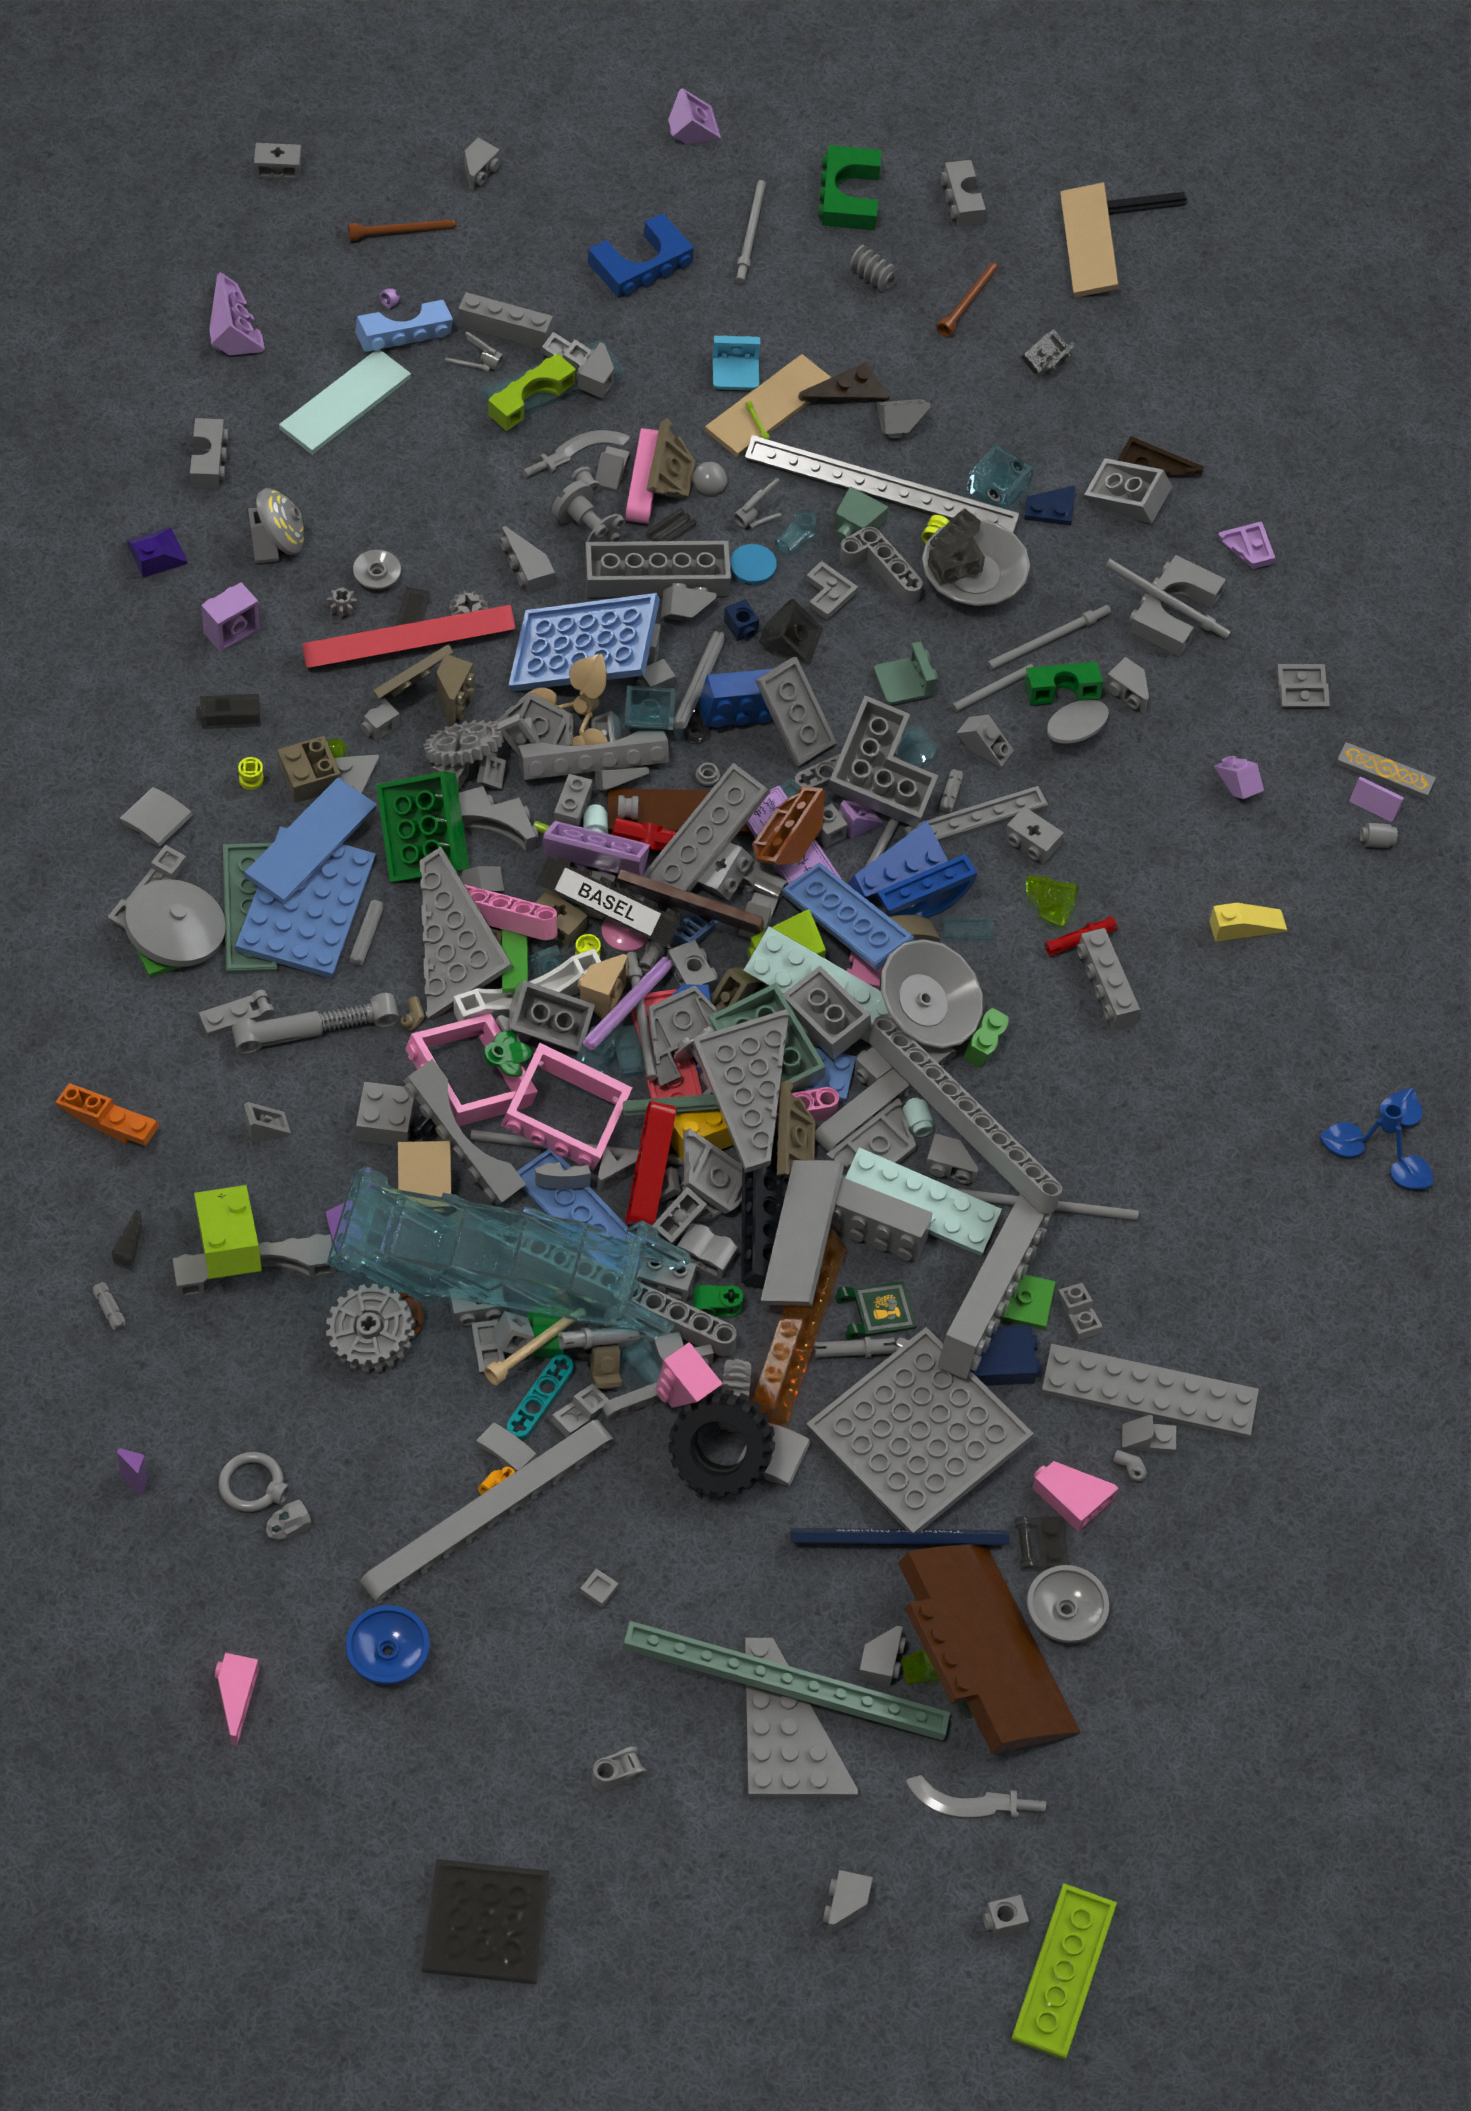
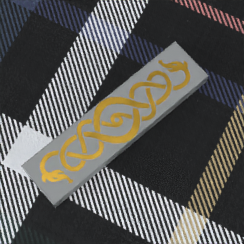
(1386, 770)

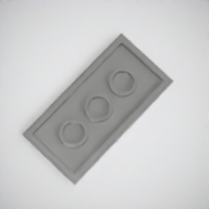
(795, 711)

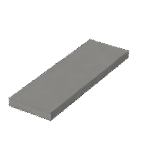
(708, 830)
(802, 1232)

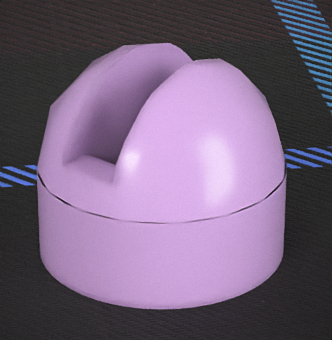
(391, 296)

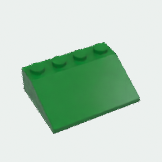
(418, 819)

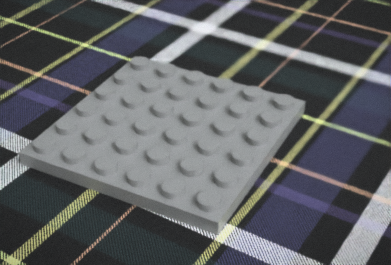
(919, 1433)

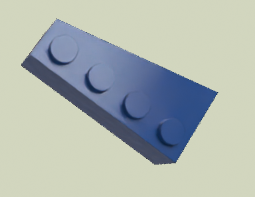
(905, 859)

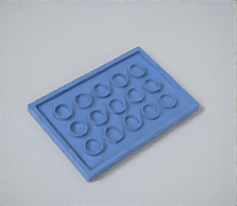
(564, 634)
(314, 921)

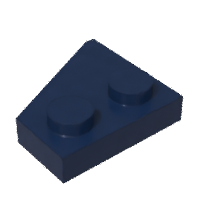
(1051, 506)

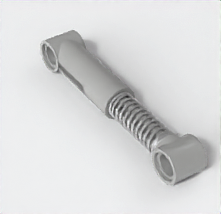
(253, 1035)

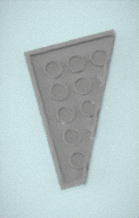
(456, 937)
(745, 1078)
(787, 1742)

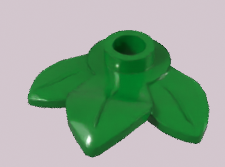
(510, 1053)

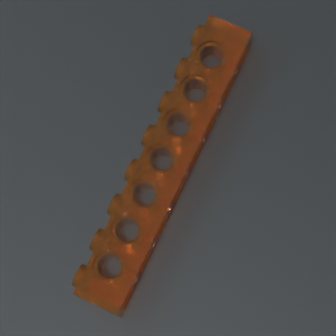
(795, 1341)

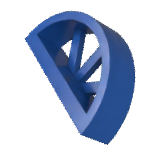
(931, 890)

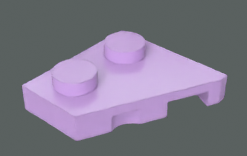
(1249, 544)

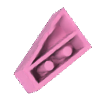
(685, 1378)

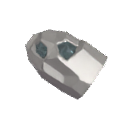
(288, 1522)

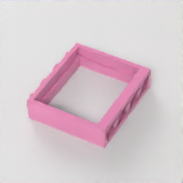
(486, 1029)
(581, 1076)

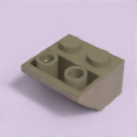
(454, 687)
(308, 768)

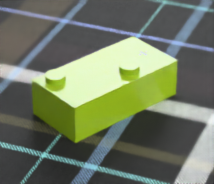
(227, 1232)

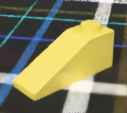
(1244, 921)

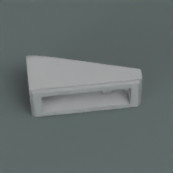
(613, 777)

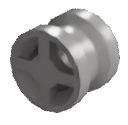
(628, 807)

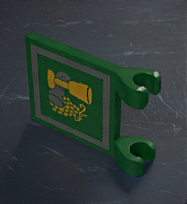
(880, 1307)

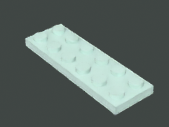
(787, 962)
(955, 1216)

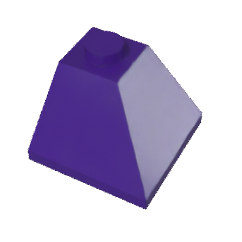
(156, 552)

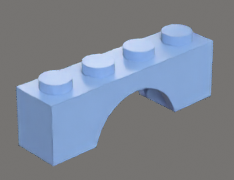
(380, 332)

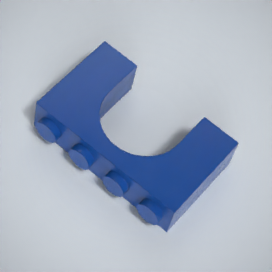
(626, 276)

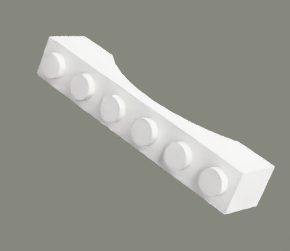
(493, 1001)

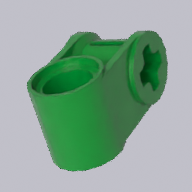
(715, 1300)

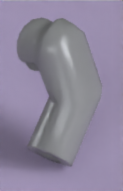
(1133, 1465)

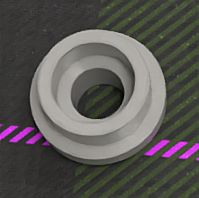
(707, 768)

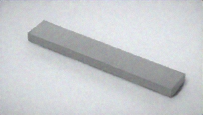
(984, 814)

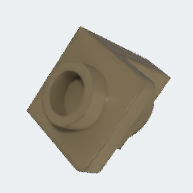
(605, 1367)

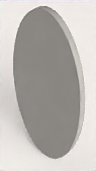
(1077, 721)

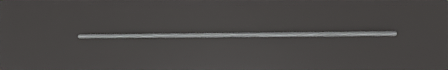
(984, 1196)

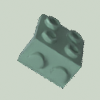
(907, 678)

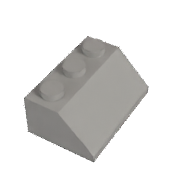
(549, 1015)

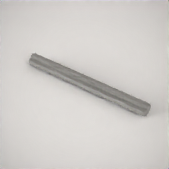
(696, 685)

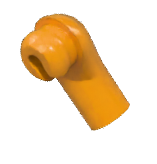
(495, 1478)

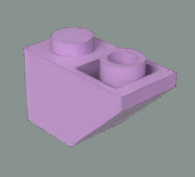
(1240, 776)

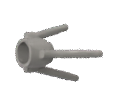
(490, 357)
(747, 514)

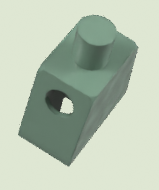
(858, 512)

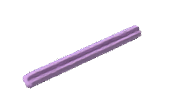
(628, 1003)

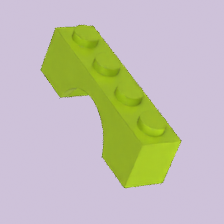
(551, 376)

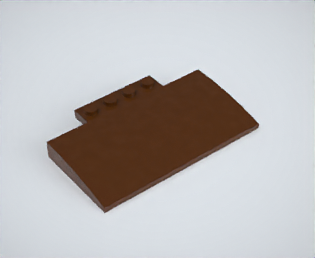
(984, 1647)

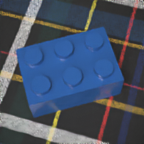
(733, 699)

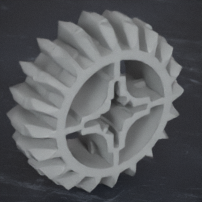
(736, 1378)

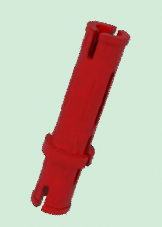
(1072, 939)

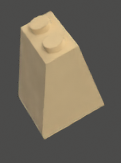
(424, 1167)

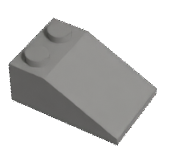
(1130, 489)
(828, 1012)

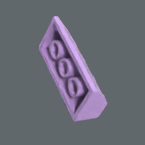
(595, 849)

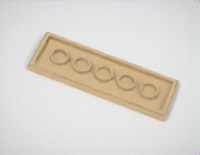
(1089, 240)
(773, 403)

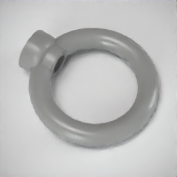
(276, 1491)

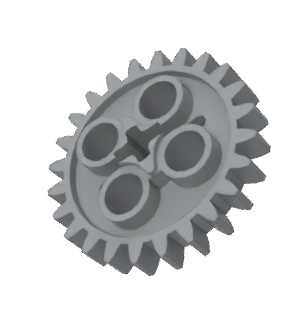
(463, 743)

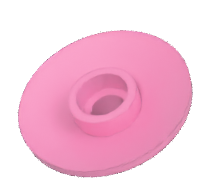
(622, 937)

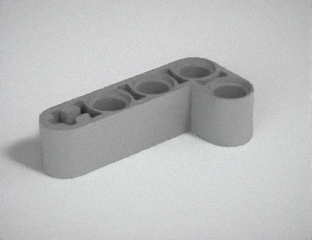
(872, 546)

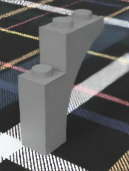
(503, 818)

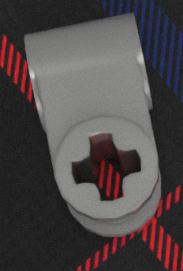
(622, 1767)

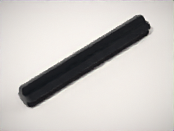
(1147, 202)

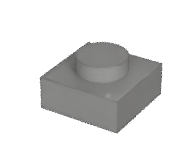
(670, 1184)
(599, 1588)

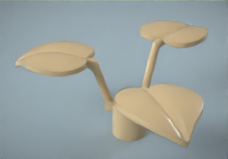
(589, 677)

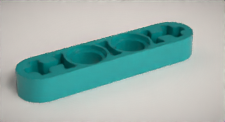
(536, 1396)

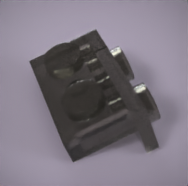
(1046, 352)

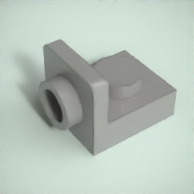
(491, 771)

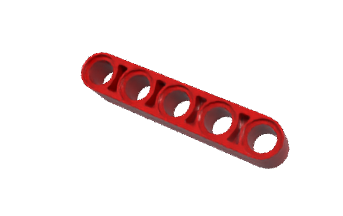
(650, 1163)

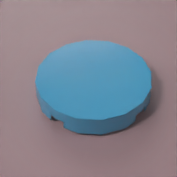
(753, 564)

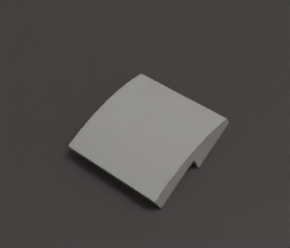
(1302, 686)
(156, 816)
(787, 1456)

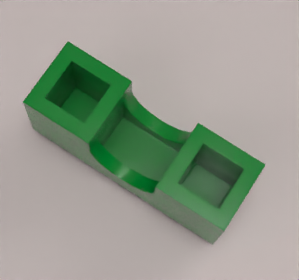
(1080, 678)

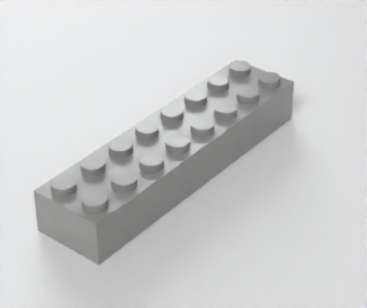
(992, 1289)

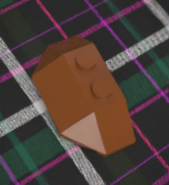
(791, 828)

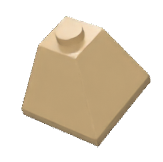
(604, 984)

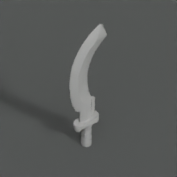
(572, 446)
(971, 1806)

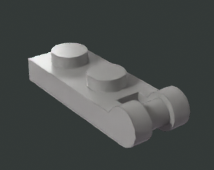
(225, 1016)

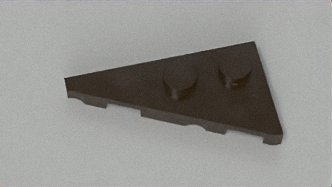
(852, 385)
(1147, 455)

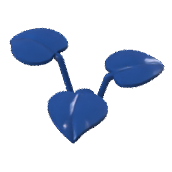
(1396, 1110)

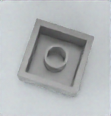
(384, 1114)

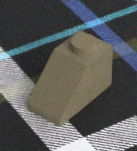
(733, 987)

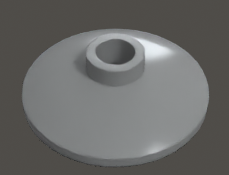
(373, 562)

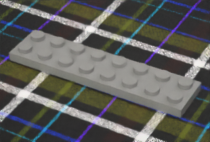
(1150, 1391)

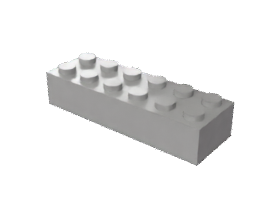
(651, 566)

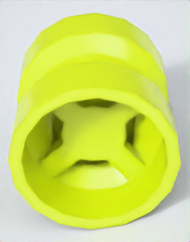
(934, 524)
(251, 773)
(587, 942)

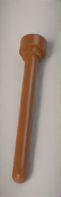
(357, 231)
(948, 324)

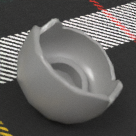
(709, 479)

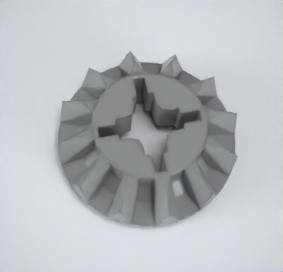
(457, 605)

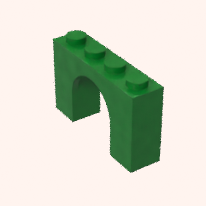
(838, 208)

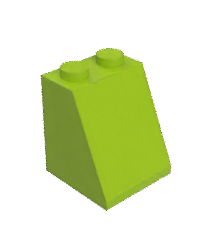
(800, 929)

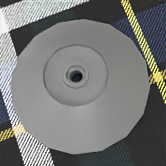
(1003, 570)
(944, 982)

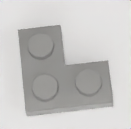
(834, 590)

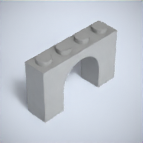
(1182, 579)

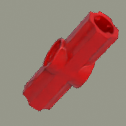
(644, 833)

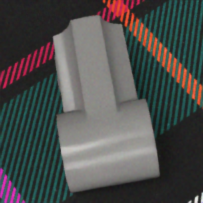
(763, 881)

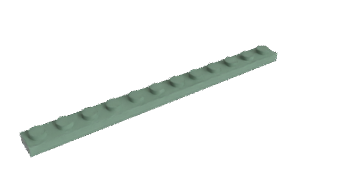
(786, 1680)

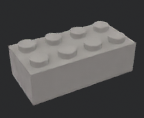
(880, 1220)

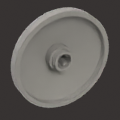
(174, 923)

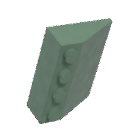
(801, 1061)

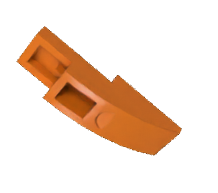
(106, 1117)

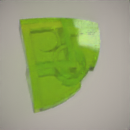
(1052, 897)

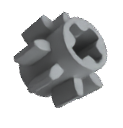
(342, 602)

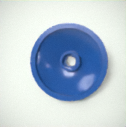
(387, 1629)

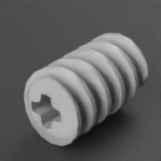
(873, 269)

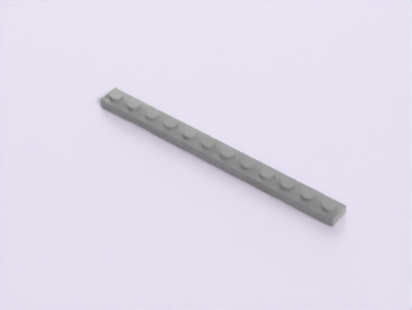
(873, 483)

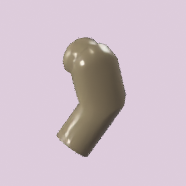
(415, 1016)

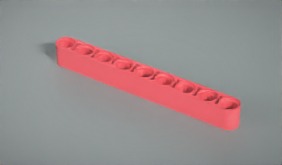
(408, 636)

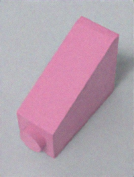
(1073, 1493)

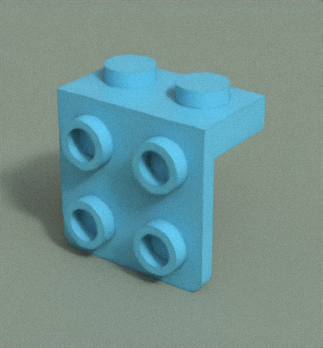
(736, 362)

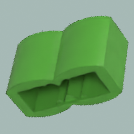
(986, 1037)

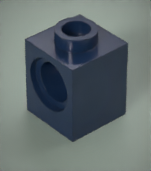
(741, 620)

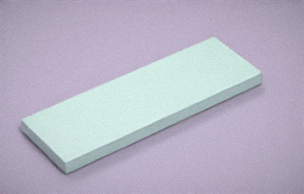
(345, 401)

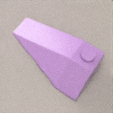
(230, 321)

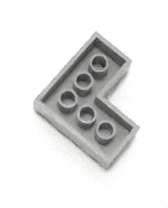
(872, 775)

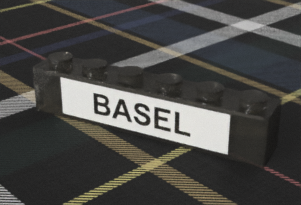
(611, 902)

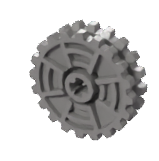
(376, 1311)

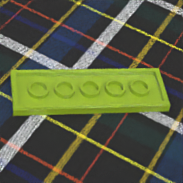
(1064, 1971)

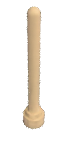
(497, 1371)

